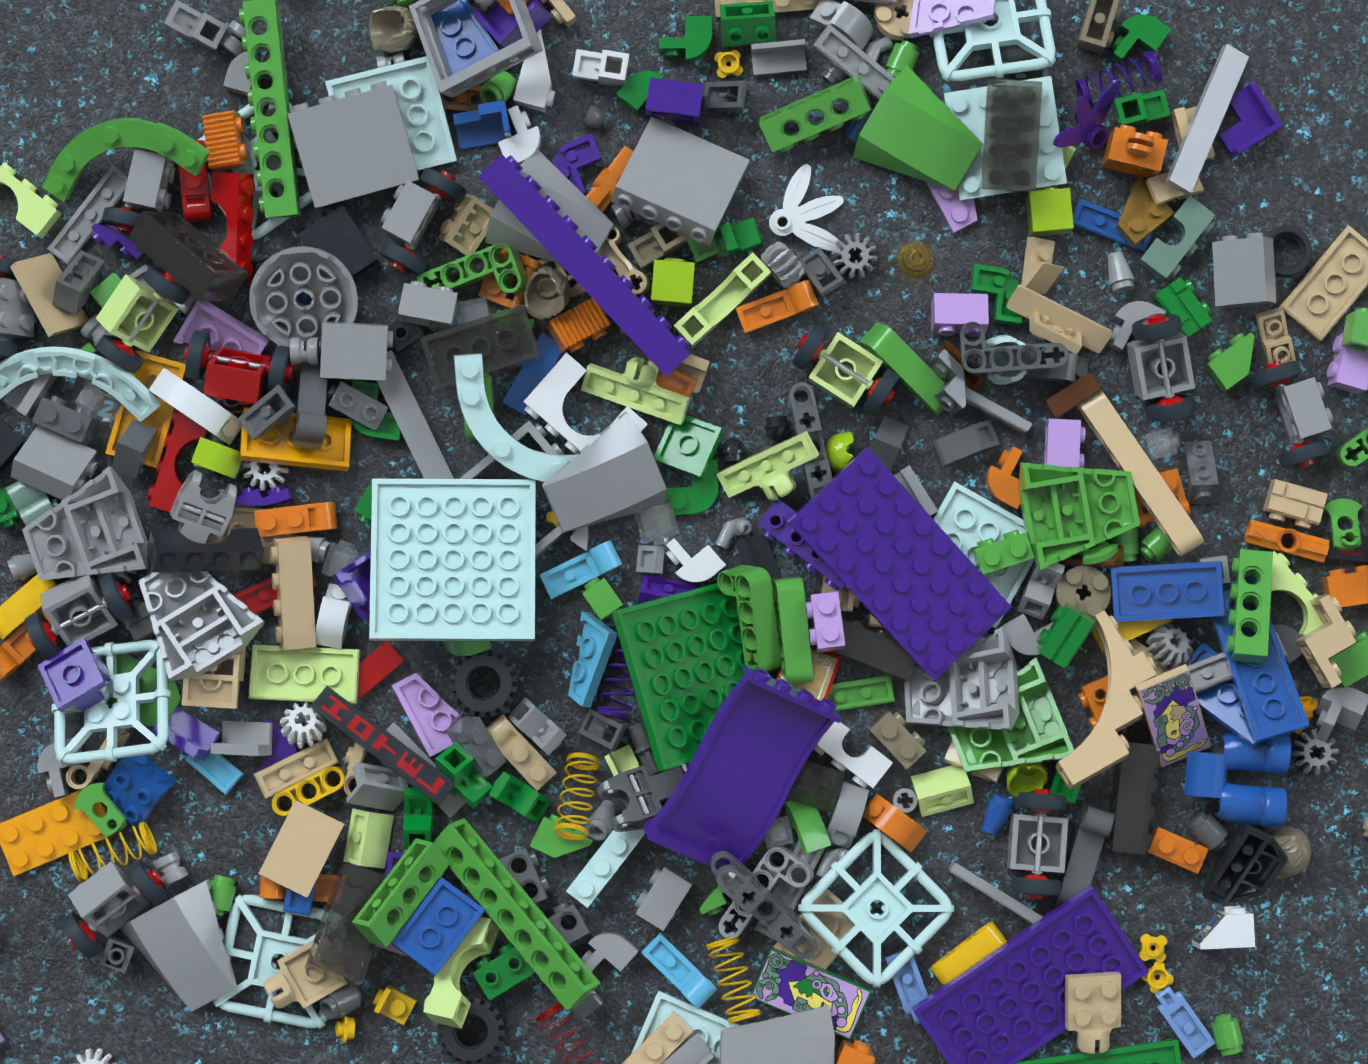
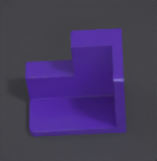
(505, 26)
(675, 100)
(1255, 121)

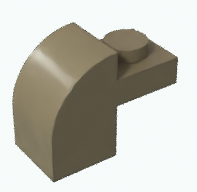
(656, 244)

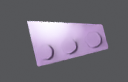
(942, 15)
(956, 212)
(223, 329)
(426, 712)

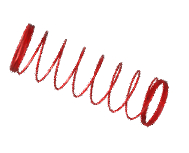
(556, 1008)

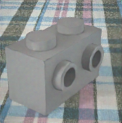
(427, 305)
(663, 898)

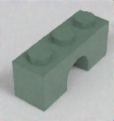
(1192, 220)

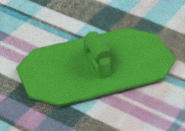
(147, 684)

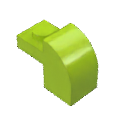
(217, 458)

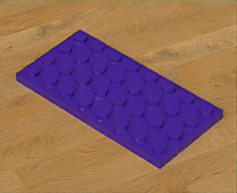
(899, 564)
(1017, 992)

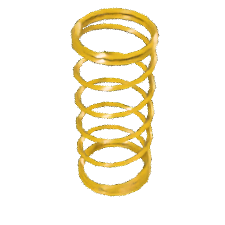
(566, 835)
(83, 874)
(726, 943)

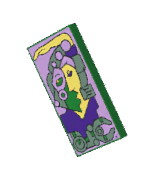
(801, 986)

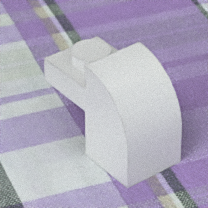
(603, 67)
(525, 141)
(696, 569)
(333, 618)

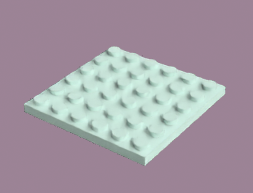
(452, 560)

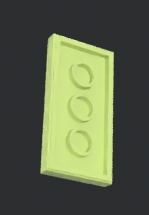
(303, 673)

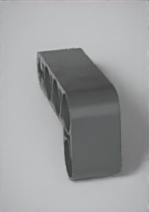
(1014, 353)
(310, 408)
(1084, 851)

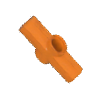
(605, 183)
(1270, 537)

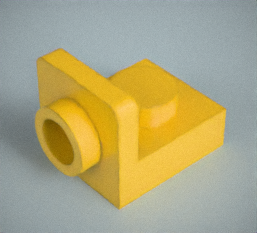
(394, 1004)

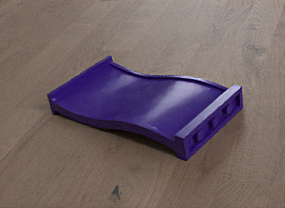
(742, 769)

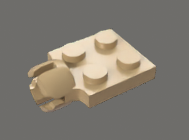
(298, 982)
(1093, 1008)

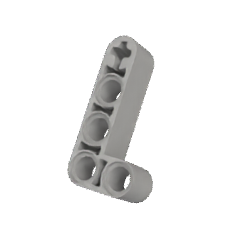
(774, 874)

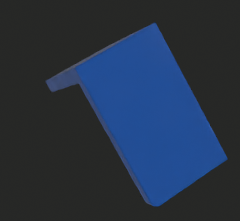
(483, 126)

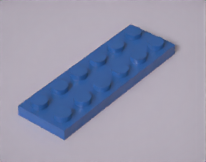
(1266, 688)

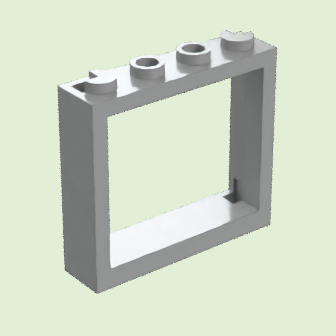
(482, 70)
(539, 435)

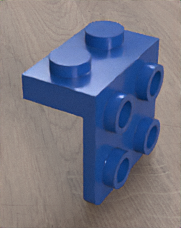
(137, 787)

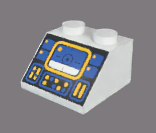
(1227, 930)

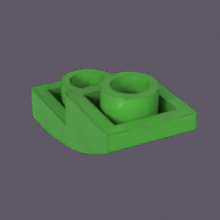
(808, 825)
(713, 902)

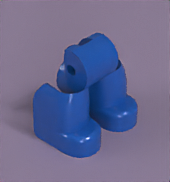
(1242, 803)

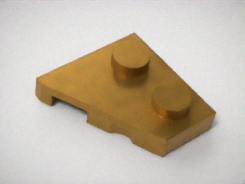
(1141, 214)

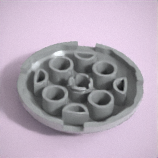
(298, 270)

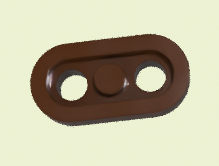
(462, 102)

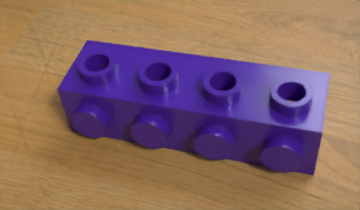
(777, 527)

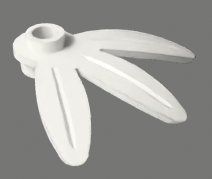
(809, 211)

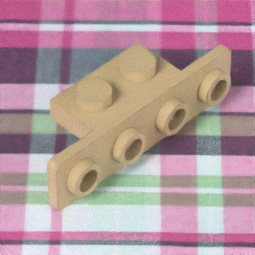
(1057, 323)

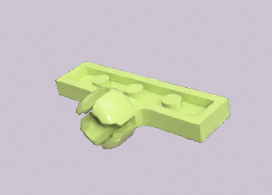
(636, 390)
(769, 468)

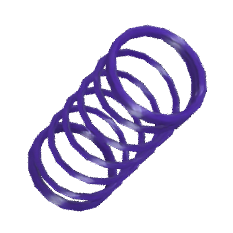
(1151, 62)
(603, 709)

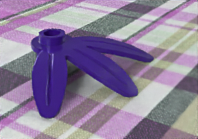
(1091, 129)

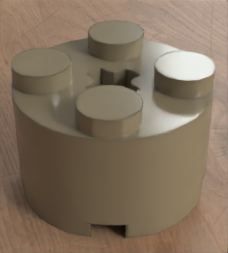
(1095, 584)

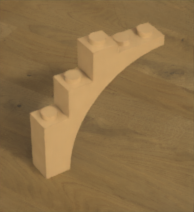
(1103, 745)

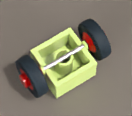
(138, 316)
(845, 370)

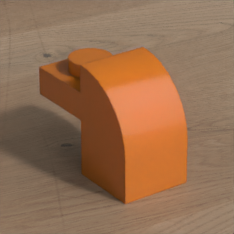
(1000, 483)
(894, 822)

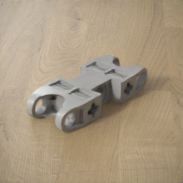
(200, 514)

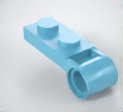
(581, 569)
(679, 970)

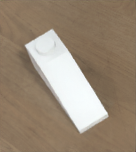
(534, 82)

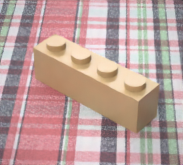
(294, 593)

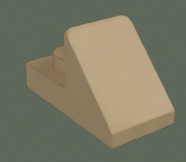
(1038, 267)

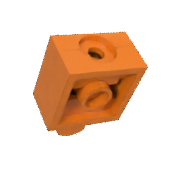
(1134, 152)

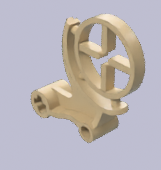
(623, 265)

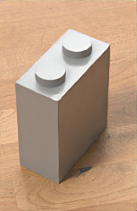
(1244, 271)
(355, 351)
(54, 463)

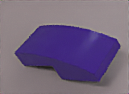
(109, 236)
(255, 498)

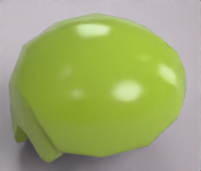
(836, 450)
(1026, 777)

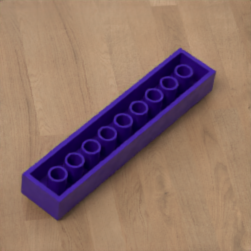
(584, 265)

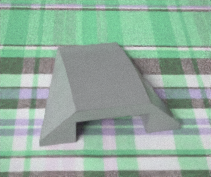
(507, 229)
(607, 479)
(89, 532)
(196, 621)
(972, 692)
(185, 946)
(788, 1039)

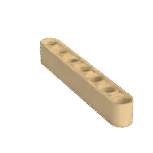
(1146, 479)

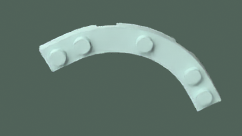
(74, 363)
(488, 430)

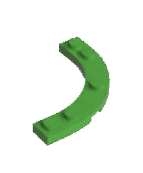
(118, 134)

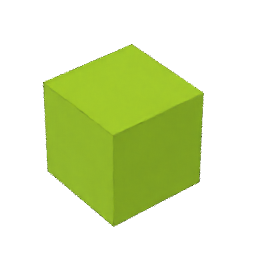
(1049, 212)
(672, 282)

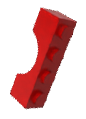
(235, 196)
(169, 481)

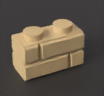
(1294, 503)

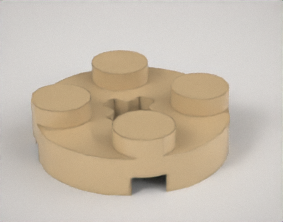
(888, 22)

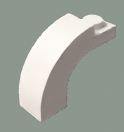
(196, 406)

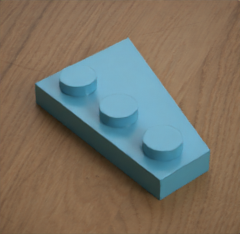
(594, 653)

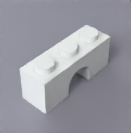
(867, 767)

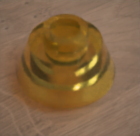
(918, 266)

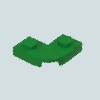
(998, 283)
(388, 427)
(698, 496)

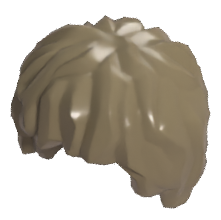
(392, 29)
(546, 293)
(1296, 847)

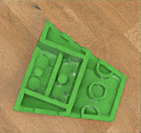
(917, 134)
(1073, 508)
(1035, 737)

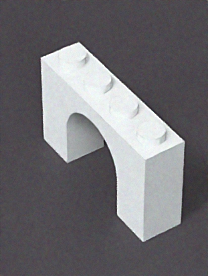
(548, 400)

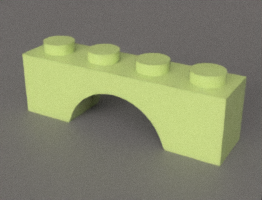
(33, 211)
(722, 300)
(1294, 584)
(446, 1002)

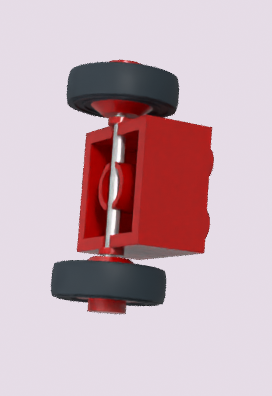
(234, 372)

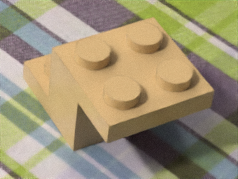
(1326, 640)
(217, 686)

